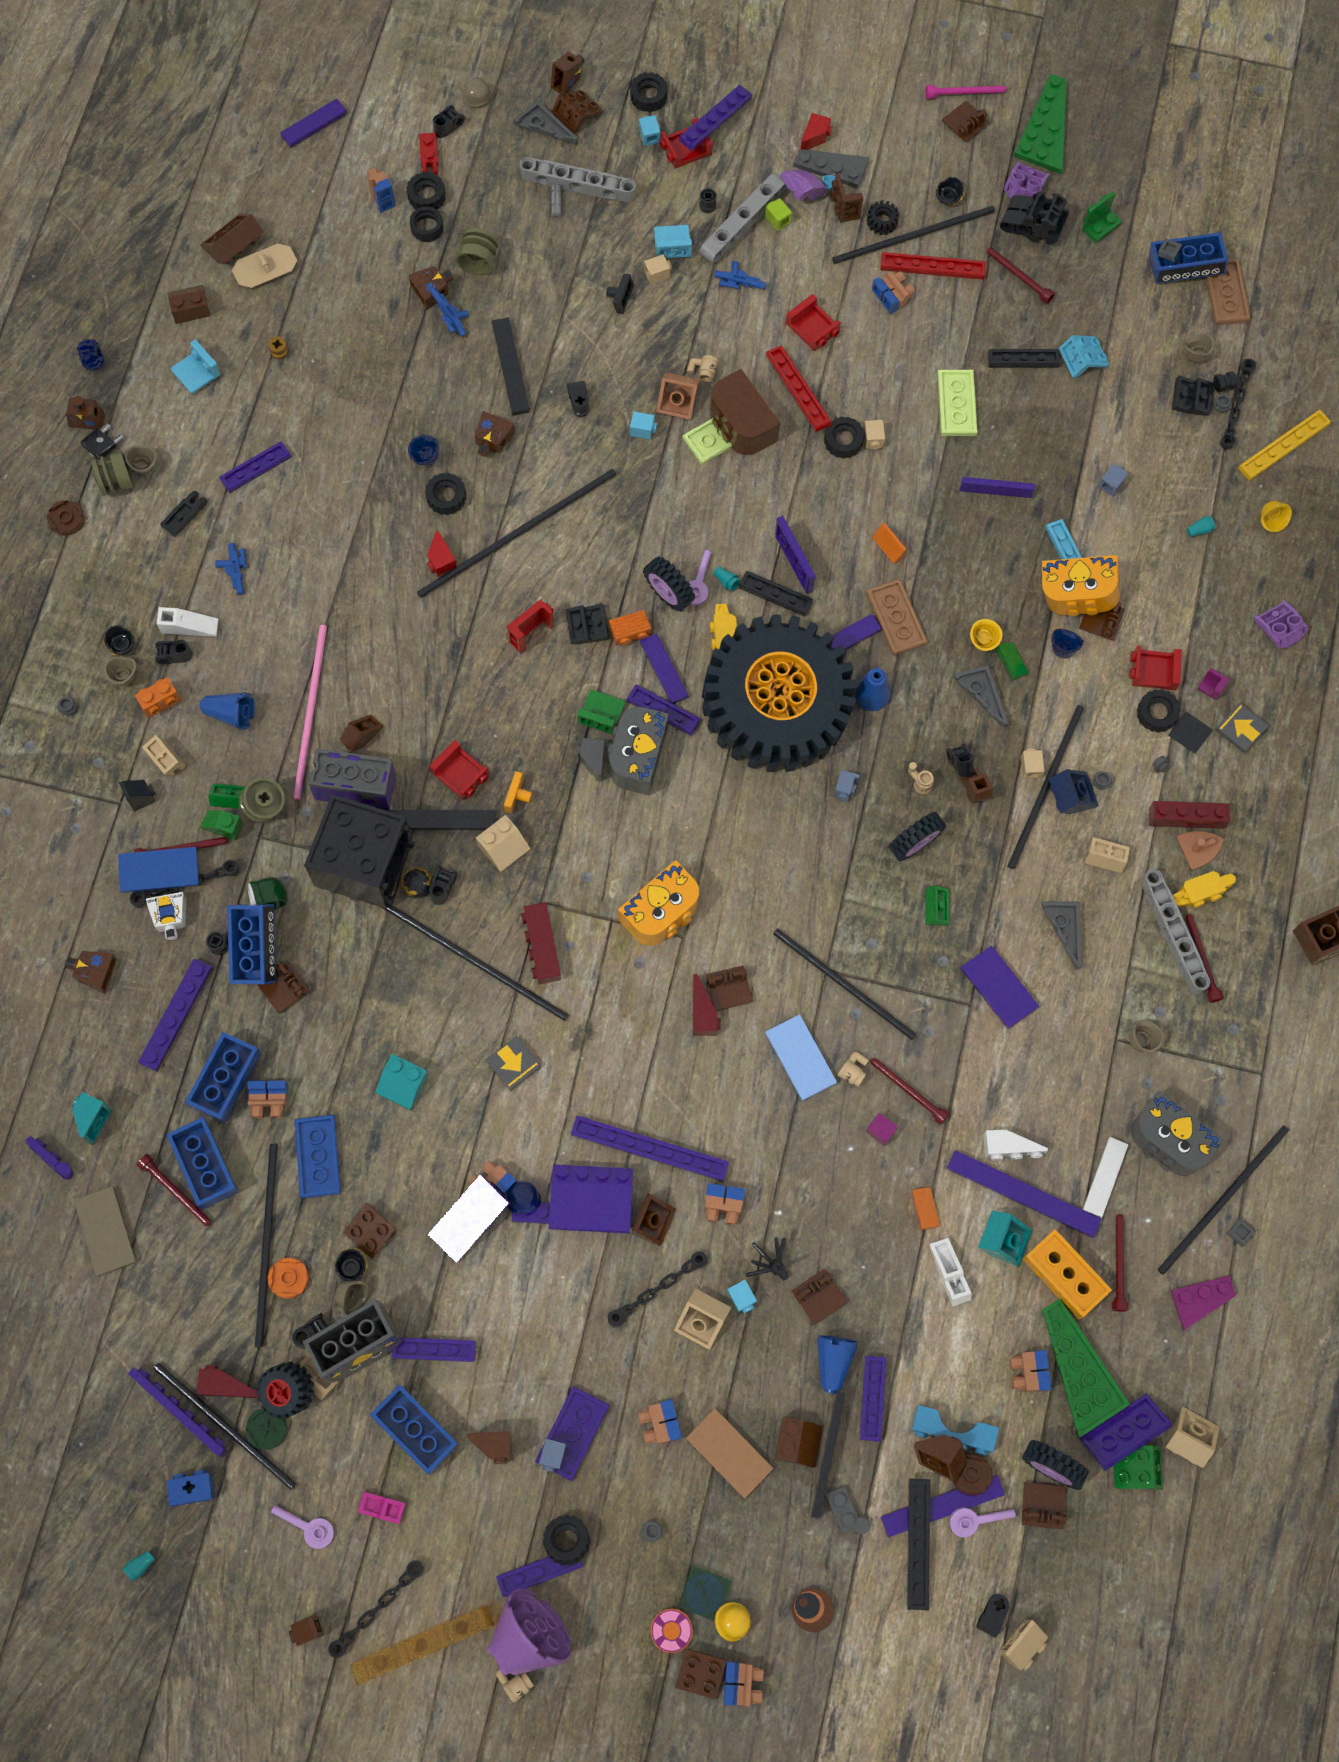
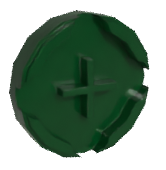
(265, 1430)

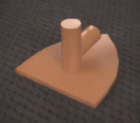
(1199, 847)

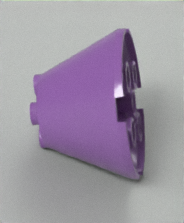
(528, 1635)

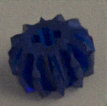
(90, 354)

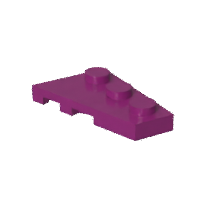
(1201, 1299)

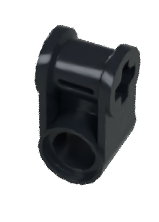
(447, 121)
(578, 396)
(169, 652)
(961, 760)
(442, 881)
(310, 1328)
(992, 1619)

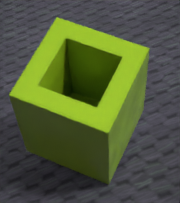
(778, 214)

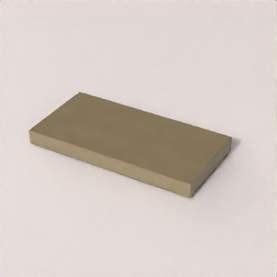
(105, 1231)

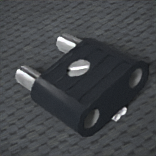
(99, 443)

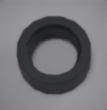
(423, 235)

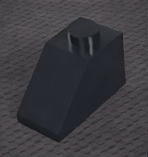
(138, 793)

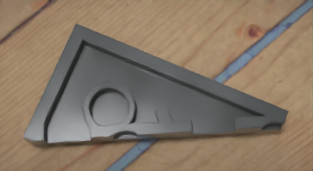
(543, 121)
(981, 687)
(1066, 923)

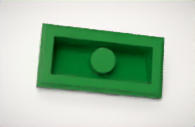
(1011, 660)
(225, 796)
(937, 905)

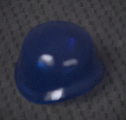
(423, 450)
(1065, 643)
(523, 1198)

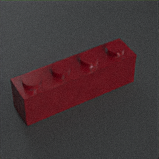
(1189, 814)
(542, 943)

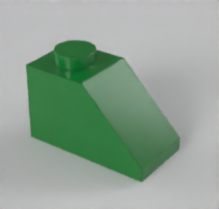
(222, 823)

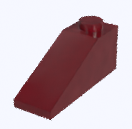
(704, 1013)
(218, 1383)

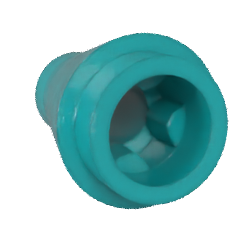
(1202, 526)
(727, 579)
(138, 1565)

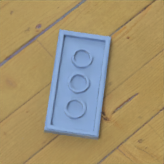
(801, 1058)

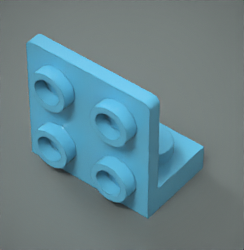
(673, 241)
(1081, 353)
(196, 369)

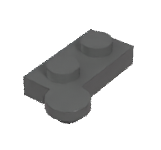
(845, 1513)

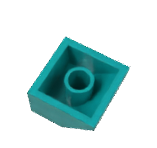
(401, 1081)
(90, 1116)
(1005, 1238)

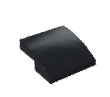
(1192, 396)
(587, 624)

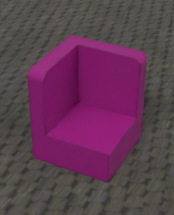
(1213, 684)
(881, 1129)

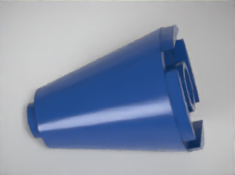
(873, 690)
(230, 708)
(834, 1361)

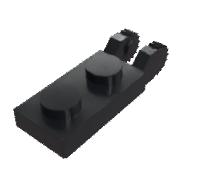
(183, 514)

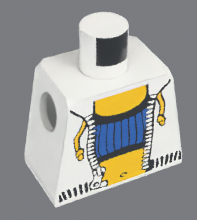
(168, 913)

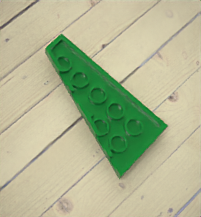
(1044, 134)
(1086, 1381)

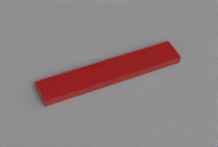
(933, 265)
(798, 388)

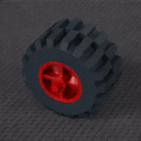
(285, 1390)

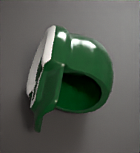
(268, 891)

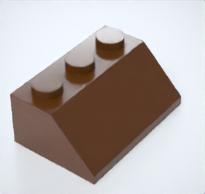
(232, 238)

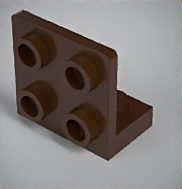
(574, 108)
(846, 206)

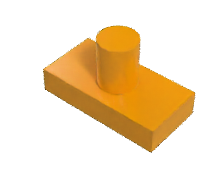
(516, 793)

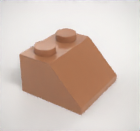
(678, 395)

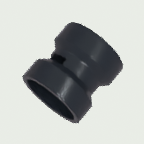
(707, 200)
(1226, 381)
(217, 947)

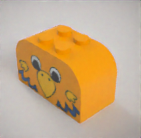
(1081, 585)
(661, 906)

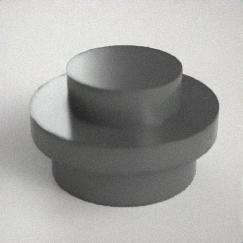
(1222, 403)
(67, 706)
(1161, 764)
(1102, 780)
(652, 1531)

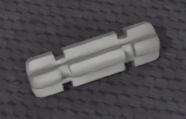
(556, 200)

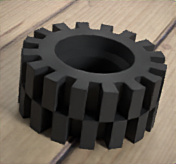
(882, 209)

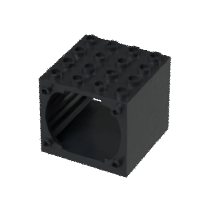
(359, 851)

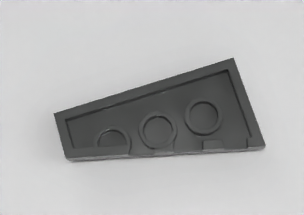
(825, 163)

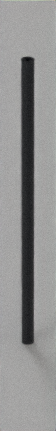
(920, 232)
(1045, 787)
(1223, 1200)
(259, 1338)

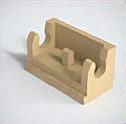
(163, 755)
(1107, 855)

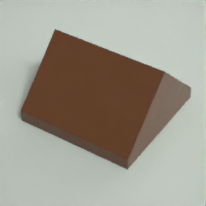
(653, 1220)

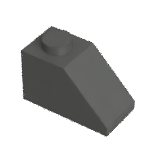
(592, 756)

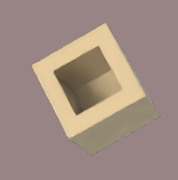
(657, 269)
(874, 434)
(1032, 764)

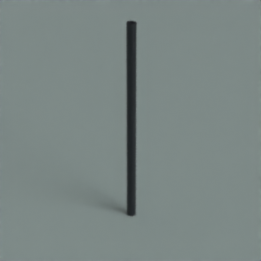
(845, 984)
(221, 1423)

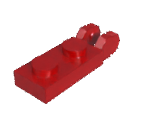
(428, 152)

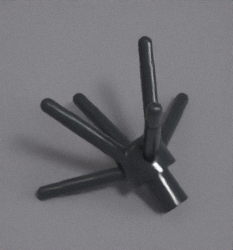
(775, 1265)

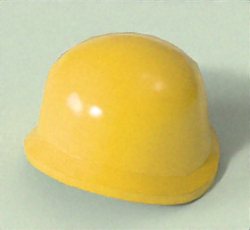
(1275, 516)
(985, 634)
(732, 1621)

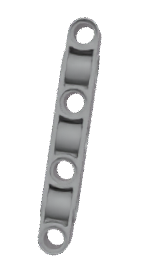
(578, 179)
(735, 225)
(1175, 932)

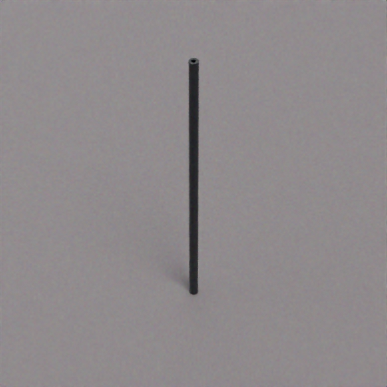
(517, 532)
(476, 962)

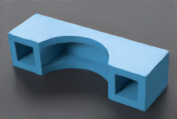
(928, 1423)

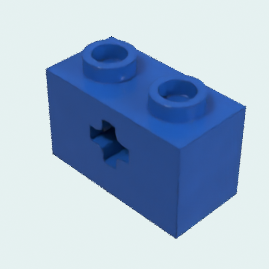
(202, 1492)

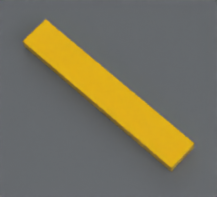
(1284, 445)

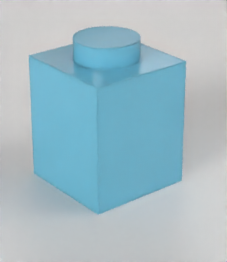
(649, 130)
(642, 425)
(742, 1297)

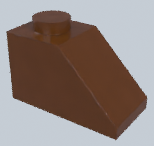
(360, 732)
(306, 1630)

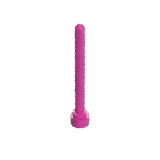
(932, 91)

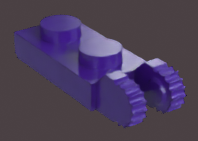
(51, 1158)

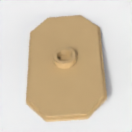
(264, 265)

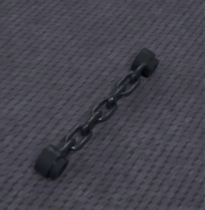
(1228, 437)
(226, 865)
(653, 1291)
(372, 1612)

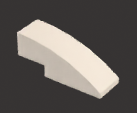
(950, 1272)

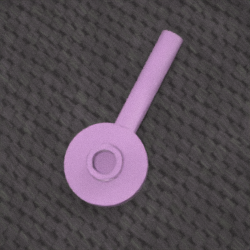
(698, 586)
(965, 1521)
(317, 1532)

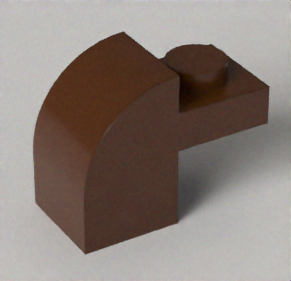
(977, 786)

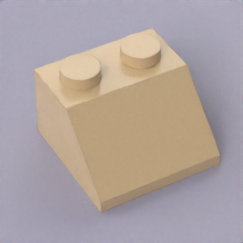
(502, 843)
(702, 1319)
(1193, 1437)
(1023, 1645)

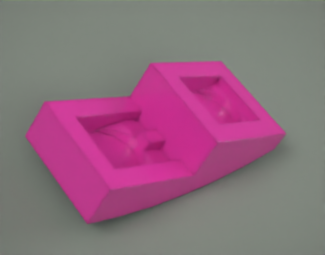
(381, 1507)

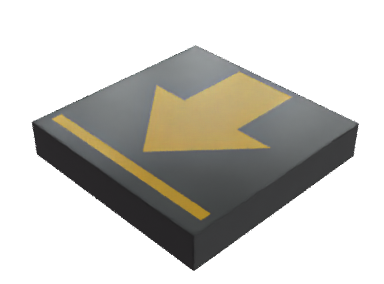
(1241, 727)
(513, 1063)

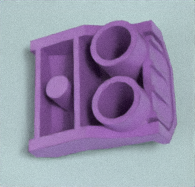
(1025, 181)
(803, 184)
(1282, 625)

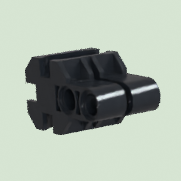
(1036, 217)

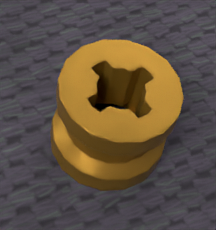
(282, 350)

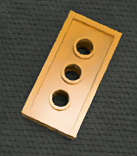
(1079, 1270)

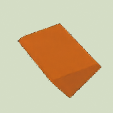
(889, 543)
(925, 1208)

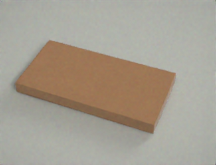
(1228, 295)
(896, 617)
(729, 1453)

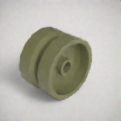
(252, 806)

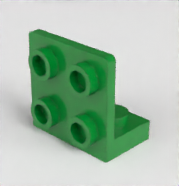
(1101, 219)
(601, 712)
(1140, 1470)

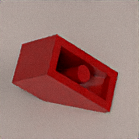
(816, 131)
(440, 556)

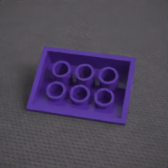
(591, 1199)

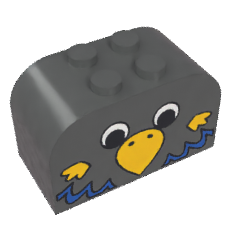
(637, 748)
(1174, 1136)
(353, 1342)

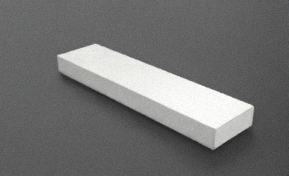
(1105, 1177)

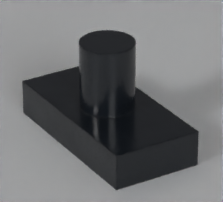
(621, 294)

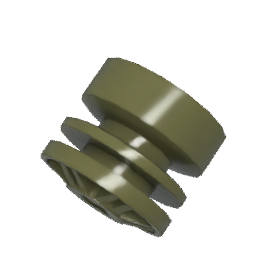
(477, 251)
(112, 473)

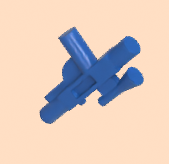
(739, 277)
(452, 314)
(232, 567)

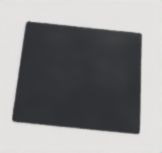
(1190, 732)

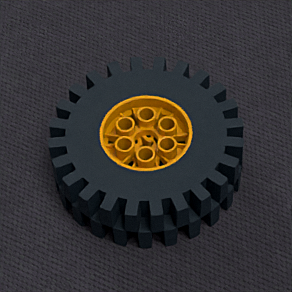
(775, 736)

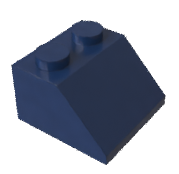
(1073, 791)

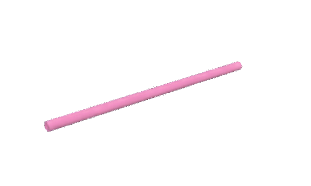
(309, 713)

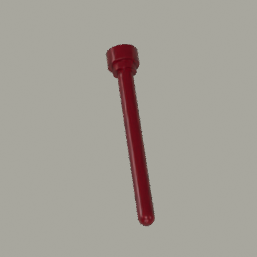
(1045, 294)
(199, 844)
(1214, 994)
(939, 1114)
(146, 1163)
(1119, 1303)

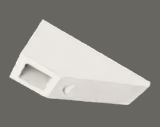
(186, 622)
(1008, 1144)

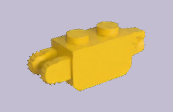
(722, 624)
(1202, 889)

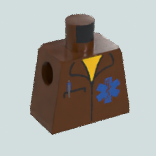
(566, 72)
(426, 280)
(84, 413)
(493, 433)
(93, 969)

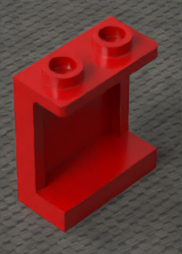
(678, 153)
(812, 323)
(527, 622)
(1156, 669)
(459, 771)

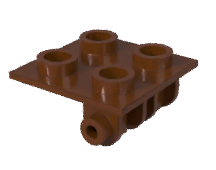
(966, 121)
(1103, 623)
(287, 988)
(729, 988)
(369, 1230)
(819, 1296)
(1043, 1506)
(700, 1673)

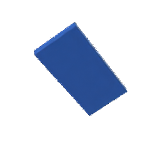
(158, 869)
(317, 1156)

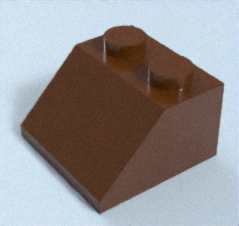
(188, 304)
(798, 1442)
(494, 1445)
(942, 1455)

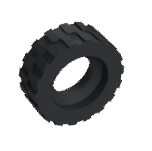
(648, 80)
(421, 180)
(854, 428)
(442, 480)
(1152, 723)
(571, 1556)

